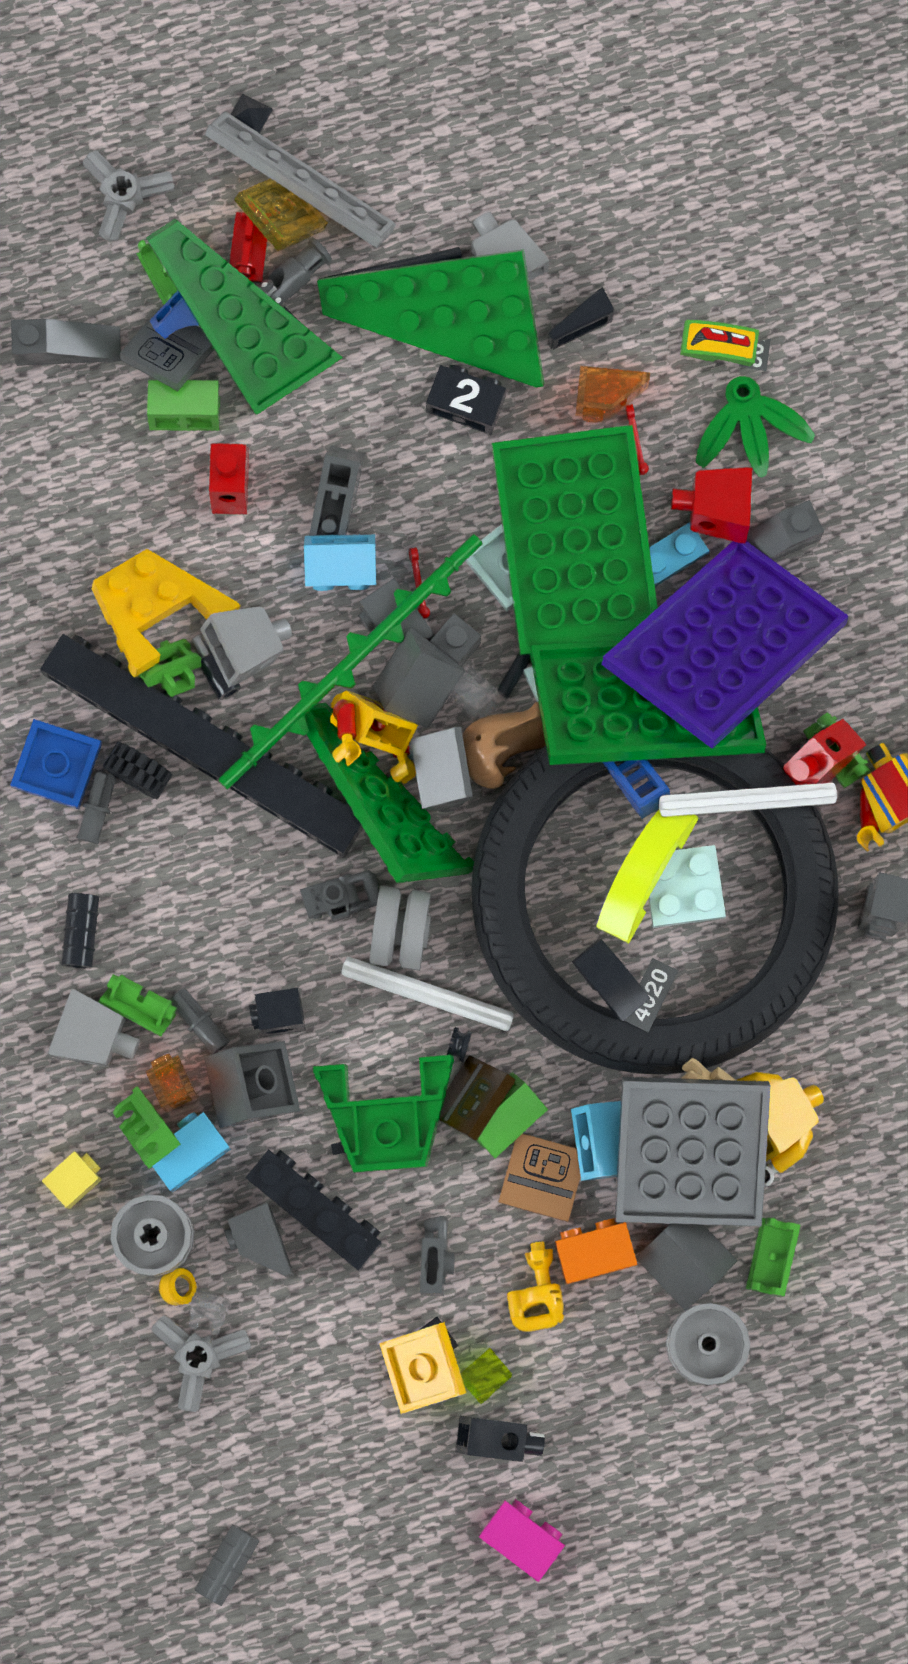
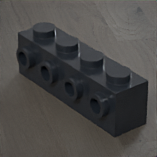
(313, 1210)

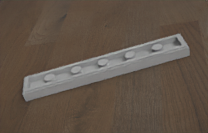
(300, 179)

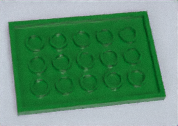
(574, 536)
(600, 718)

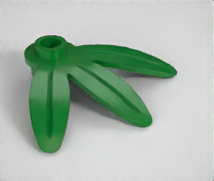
(748, 412)

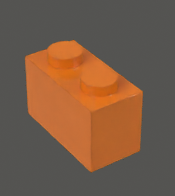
(595, 1252)

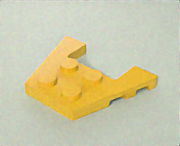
(145, 593)

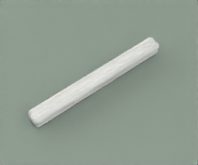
(747, 799)
(427, 993)

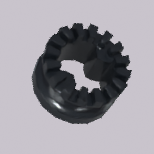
(460, 1044)

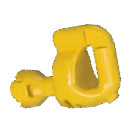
(544, 1293)

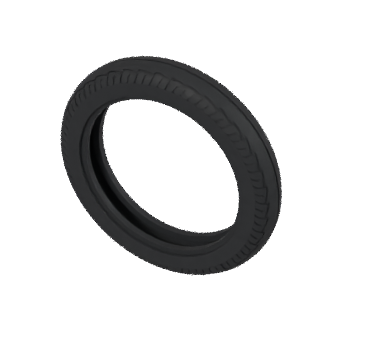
(593, 1030)

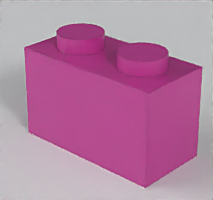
(523, 1540)

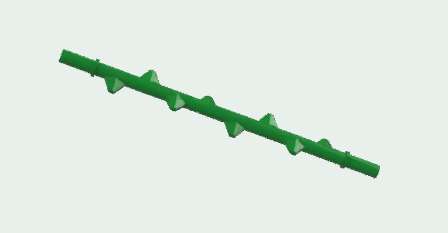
(342, 674)

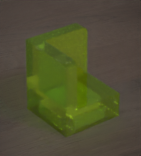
(485, 1375)

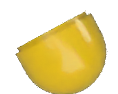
(168, 1291)

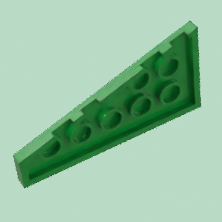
(250, 332)
(386, 810)

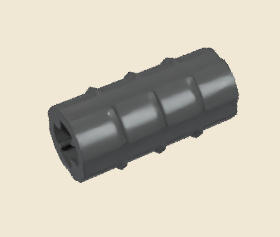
(227, 1565)

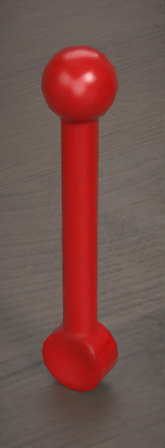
(643, 467)
(414, 557)

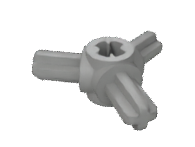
(118, 205)
(216, 1351)

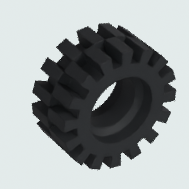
(137, 770)

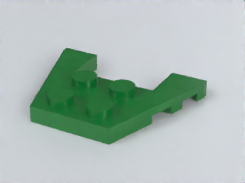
(388, 1130)

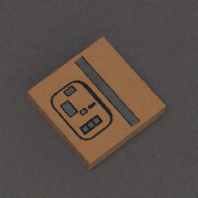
(541, 1177)

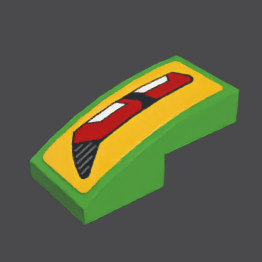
(719, 341)

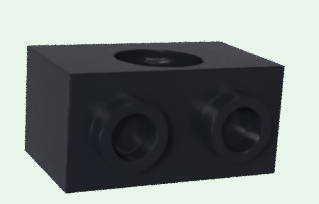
(278, 1012)

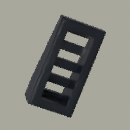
(584, 319)

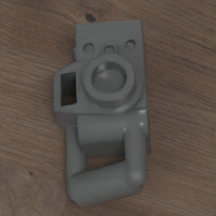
(340, 894)
(435, 1258)

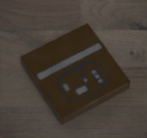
(474, 1097)

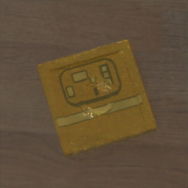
(280, 214)

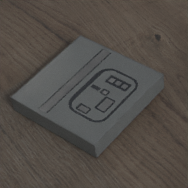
(167, 359)

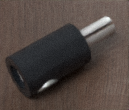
(212, 672)

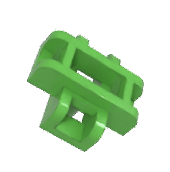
(166, 673)

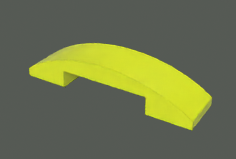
(641, 872)

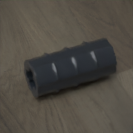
(80, 930)

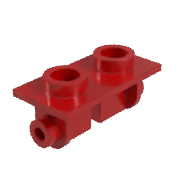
(248, 248)

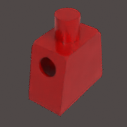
(229, 477)
(718, 503)
(819, 763)

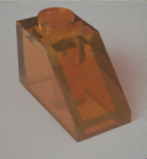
(607, 391)
(171, 1082)

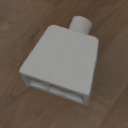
(506, 238)
(244, 641)
(90, 1033)

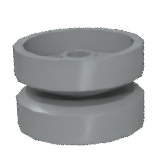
(401, 928)
(131, 1229)
(730, 1344)

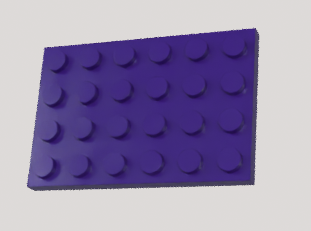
(725, 641)

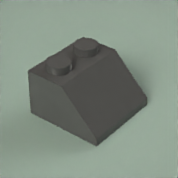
(251, 1083)

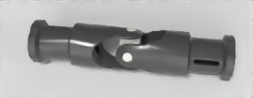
(295, 272)

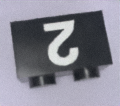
(466, 398)

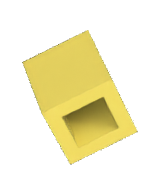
(73, 1179)

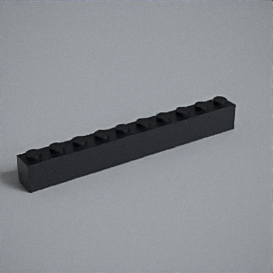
(201, 743)

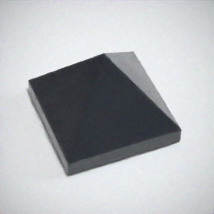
(251, 112)

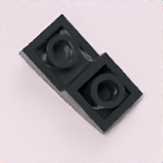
(611, 979)

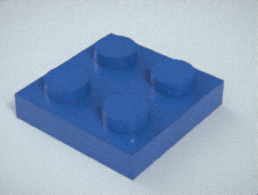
(56, 764)

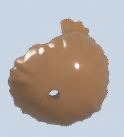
(496, 739)

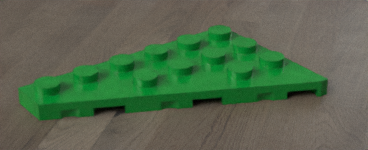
(454, 307)

